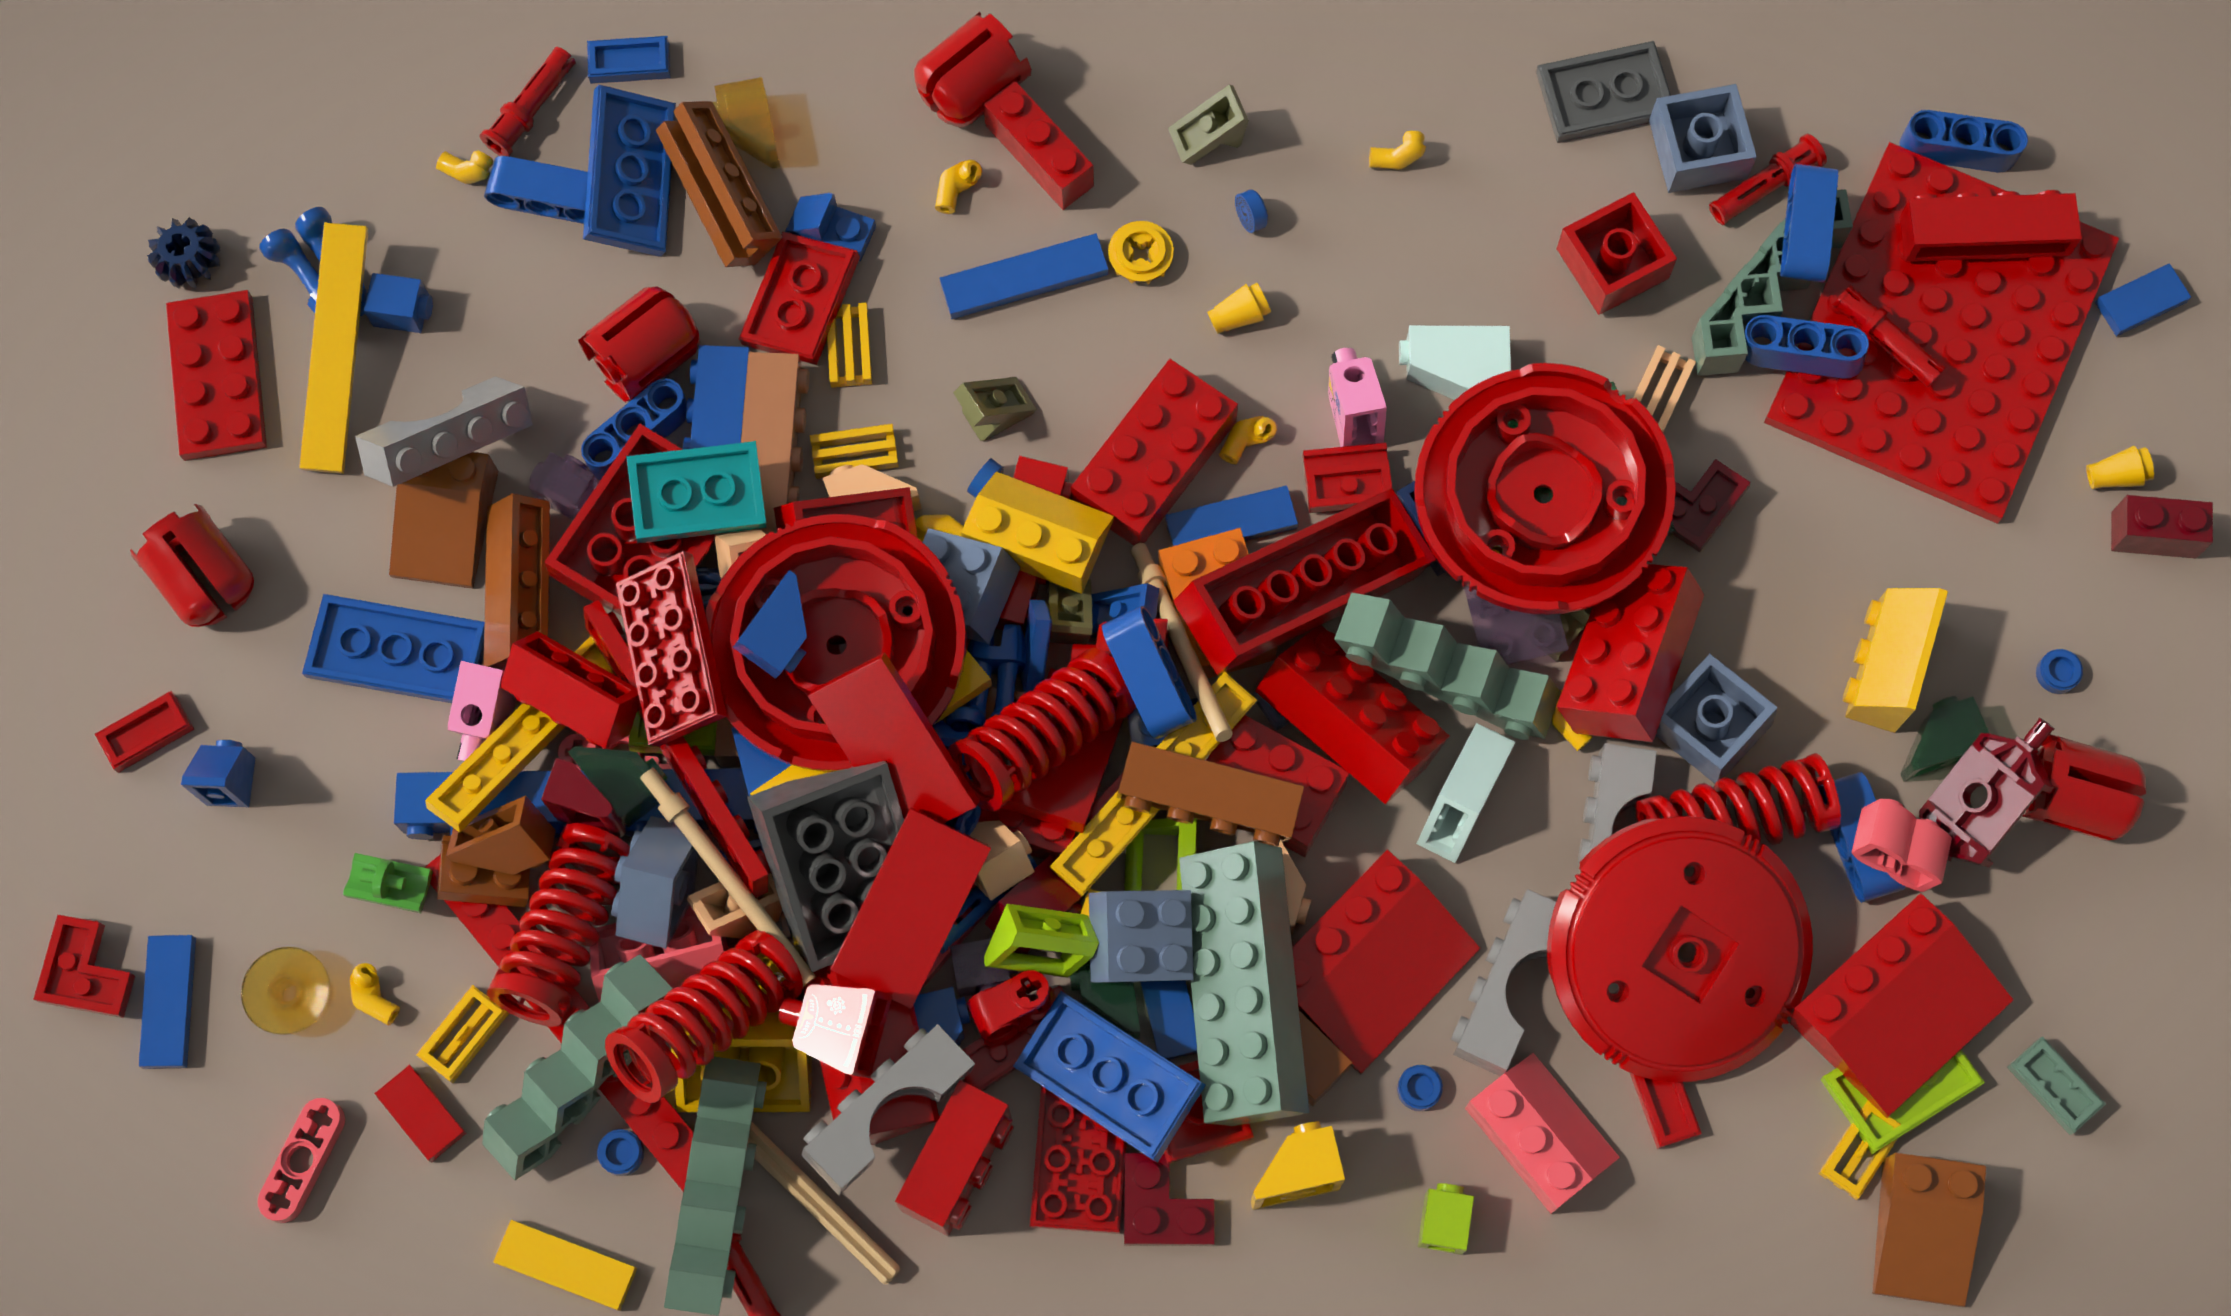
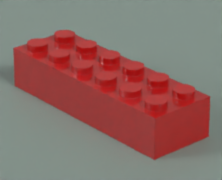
(1302, 580)

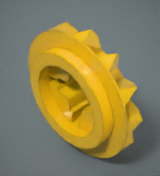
(1141, 235)

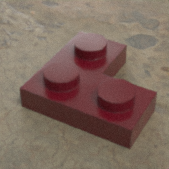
(1707, 505)
(1155, 1218)

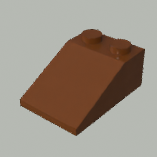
(443, 522)
(1927, 1228)

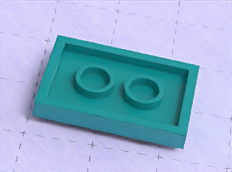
(696, 492)

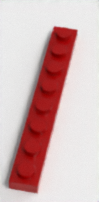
(686, 763)

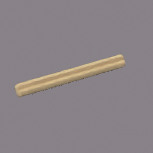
(823, 1207)

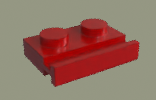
(1345, 475)

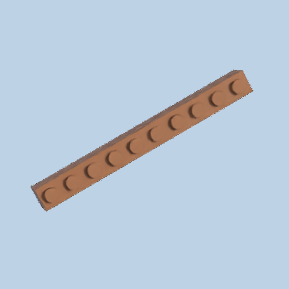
(772, 420)

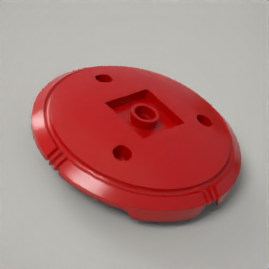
(1581, 444)
(852, 586)
(1634, 915)

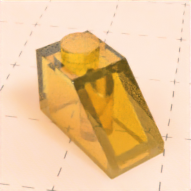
(748, 118)

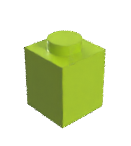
(1446, 1219)

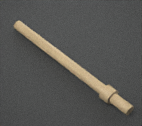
(1153, 575)
(675, 810)

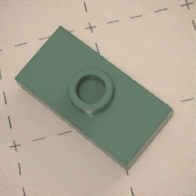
(2056, 1085)

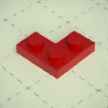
(70, 974)

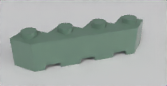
(1754, 291)
(1460, 674)
(566, 1083)
(713, 1185)

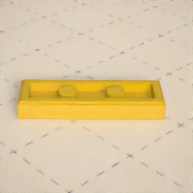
(565, 1265)

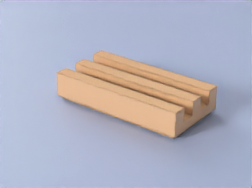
(1673, 361)

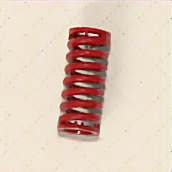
(1033, 709)
(1820, 816)
(571, 928)
(648, 1031)

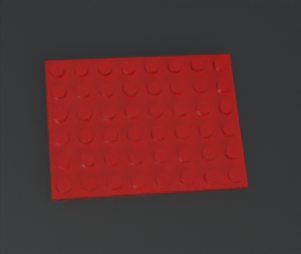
(1992, 324)

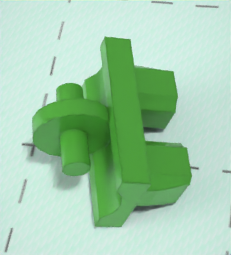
(388, 883)

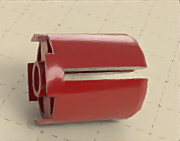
(969, 70)
(641, 341)
(176, 580)
(2091, 789)

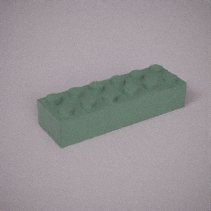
(1244, 986)

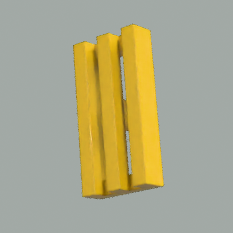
(847, 313)
(853, 436)
(474, 1045)
(1841, 1180)

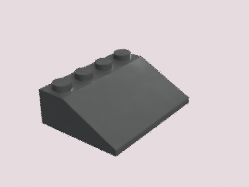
(825, 850)

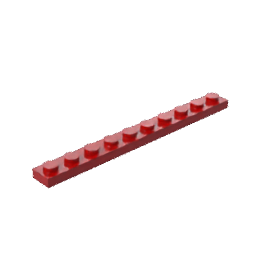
(654, 1123)

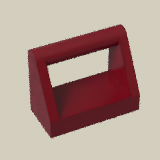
(576, 800)

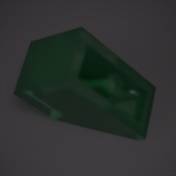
(1944, 736)
(618, 779)
(1108, 999)

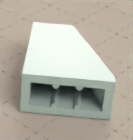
(1454, 356)
(1465, 792)

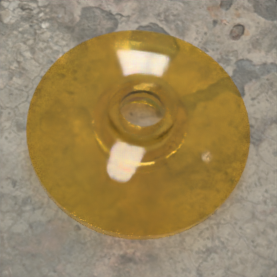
(271, 976)

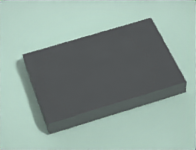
(1602, 90)

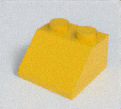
(1302, 1168)

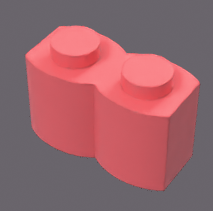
(1901, 845)

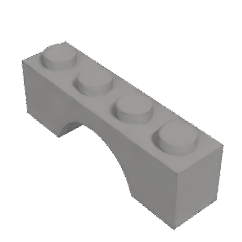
(410, 448)
(1620, 779)
(1491, 1031)
(928, 1069)

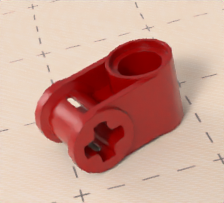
(1007, 1008)

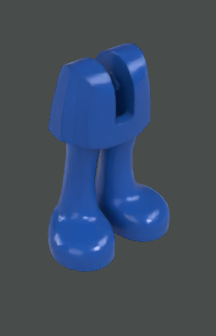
(284, 248)
(1001, 660)

